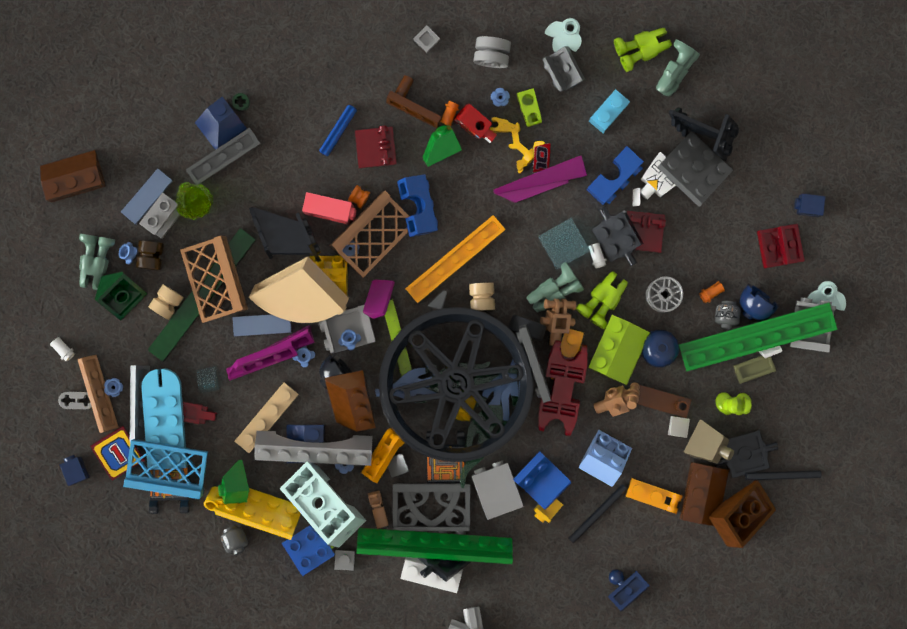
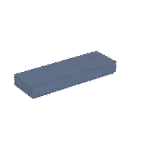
(146, 196)
(260, 325)

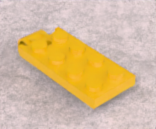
(259, 511)

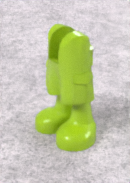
(647, 45)
(607, 295)
(736, 405)

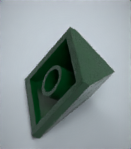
(119, 294)

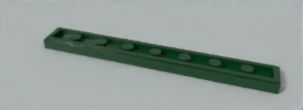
(189, 311)

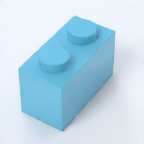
(609, 111)

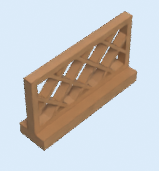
(358, 225)
(230, 276)

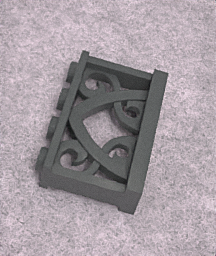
(451, 489)

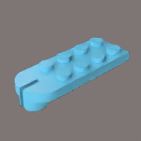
(163, 415)

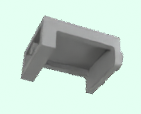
(161, 216)
(350, 319)
(818, 342)
(497, 490)

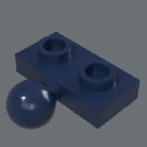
(628, 590)

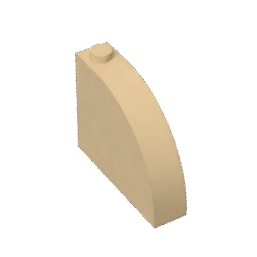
(300, 294)

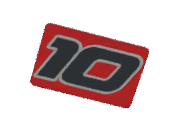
(541, 157)

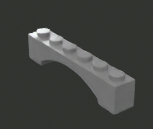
(277, 448)

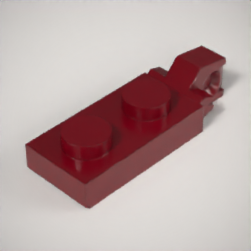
(197, 413)

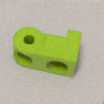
(529, 107)

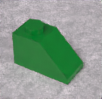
(441, 145)
(234, 485)

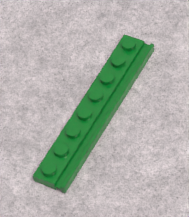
(758, 336)
(434, 545)

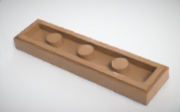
(98, 398)

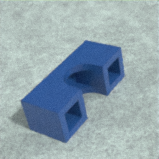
(417, 189)
(604, 189)

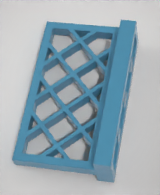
(167, 485)

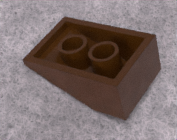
(742, 515)

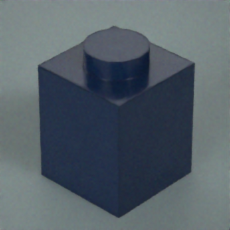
(810, 205)
(74, 470)

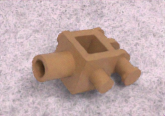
(558, 319)
(619, 400)

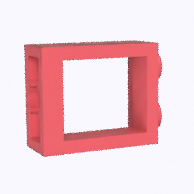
(329, 208)

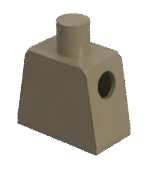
(708, 444)

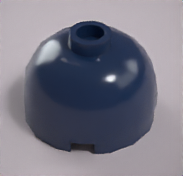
(757, 303)
(660, 348)

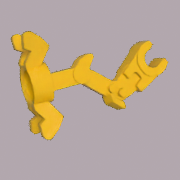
(505, 126)

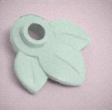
(562, 36)
(834, 296)

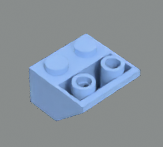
(605, 458)

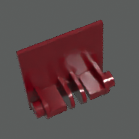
(375, 147)
(650, 229)

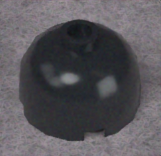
(332, 367)

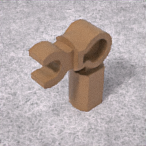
(379, 511)

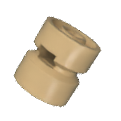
(482, 296)
(165, 302)

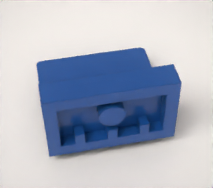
(542, 480)
(308, 550)

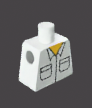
(655, 180)

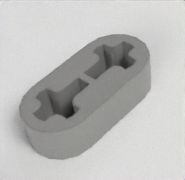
(74, 405)

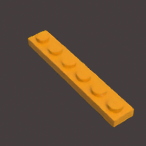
(455, 259)

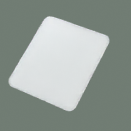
(636, 197)

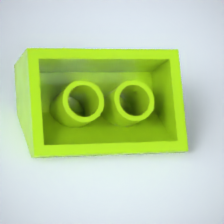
(619, 350)

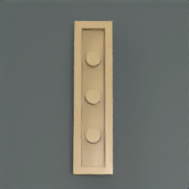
(267, 416)

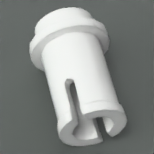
(597, 255)
(63, 350)

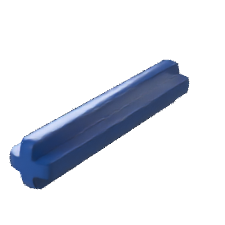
(338, 130)

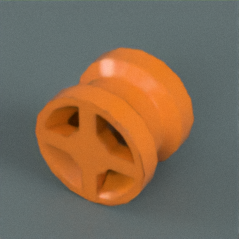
(359, 196)

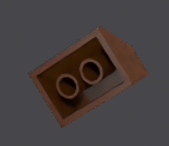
(71, 176)
(351, 400)
(703, 493)

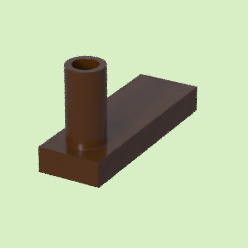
(400, 102)
(664, 401)

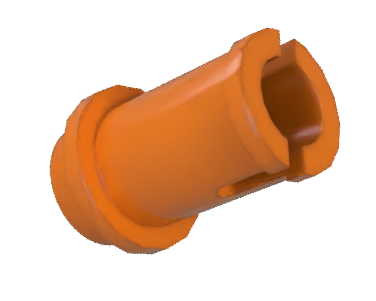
(449, 113)
(711, 292)

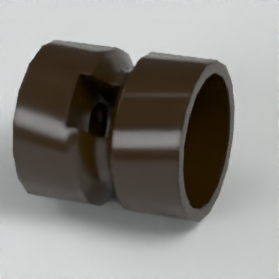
(149, 255)

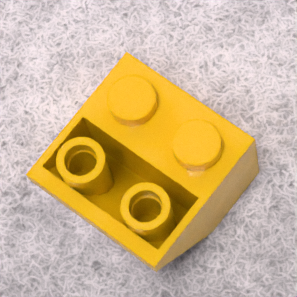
(335, 268)

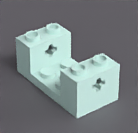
(334, 519)

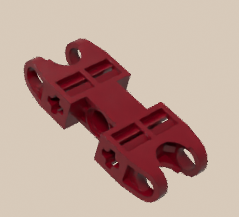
(565, 373)

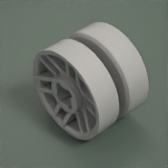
(492, 52)
(657, 301)

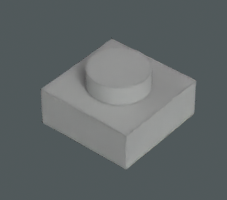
(426, 39)
(344, 560)

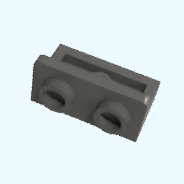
(563, 69)

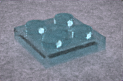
(563, 243)

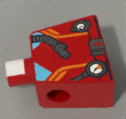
(467, 120)

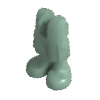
(677, 70)
(93, 265)
(550, 288)

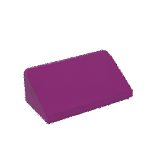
(378, 298)

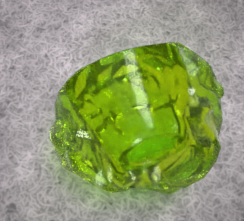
(193, 200)

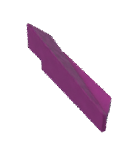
(543, 180)
(275, 353)

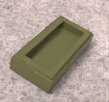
(753, 368)

